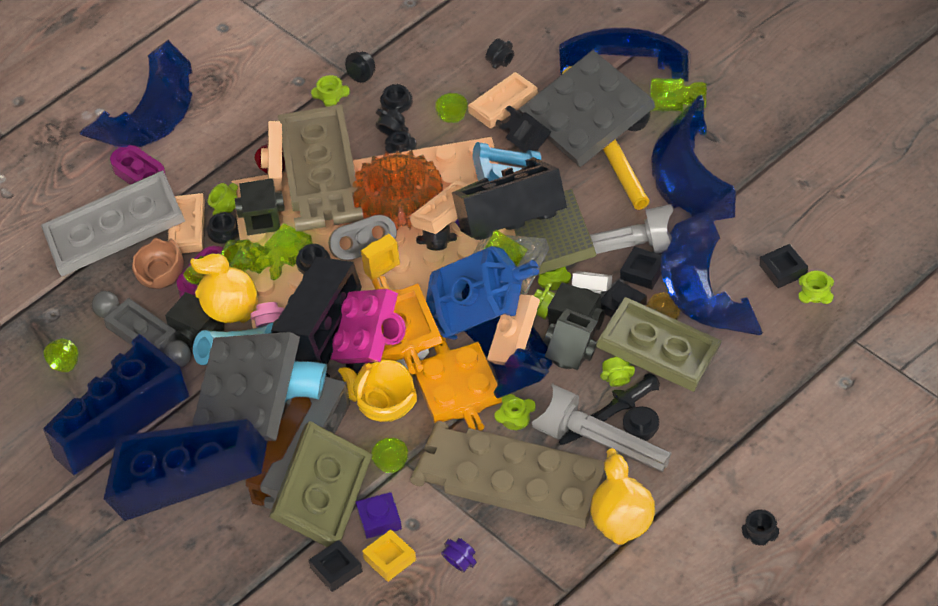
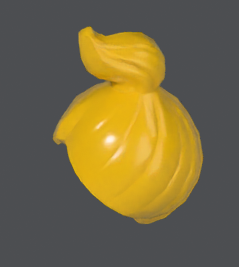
(224, 291)
(381, 390)
(621, 504)

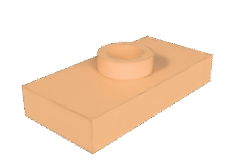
(492, 105)
(272, 155)
(438, 211)
(190, 234)
(513, 331)

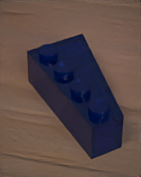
(119, 403)
(179, 464)

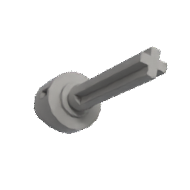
(653, 231)
(564, 415)

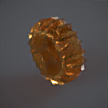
(396, 182)

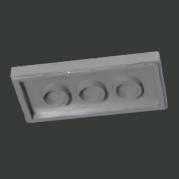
(112, 223)

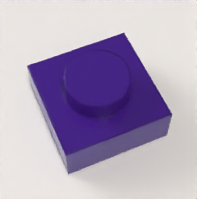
(378, 515)

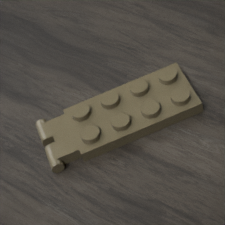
(319, 167)
(510, 474)

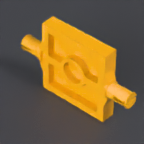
(420, 326)
(457, 384)

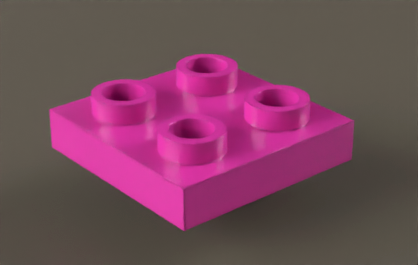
(360, 326)

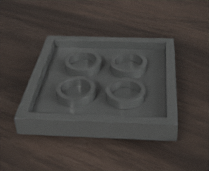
(588, 107)
(248, 380)

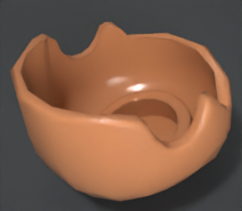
(158, 263)

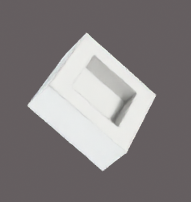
(593, 281)

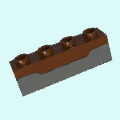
(325, 412)

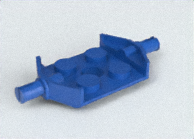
(493, 290)

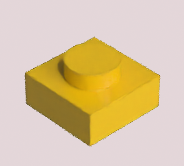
(380, 256)
(389, 555)

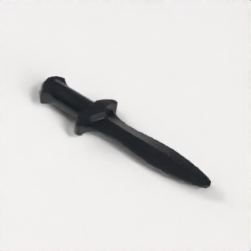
(621, 401)

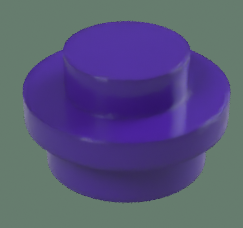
(459, 554)

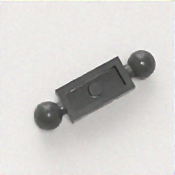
(131, 319)

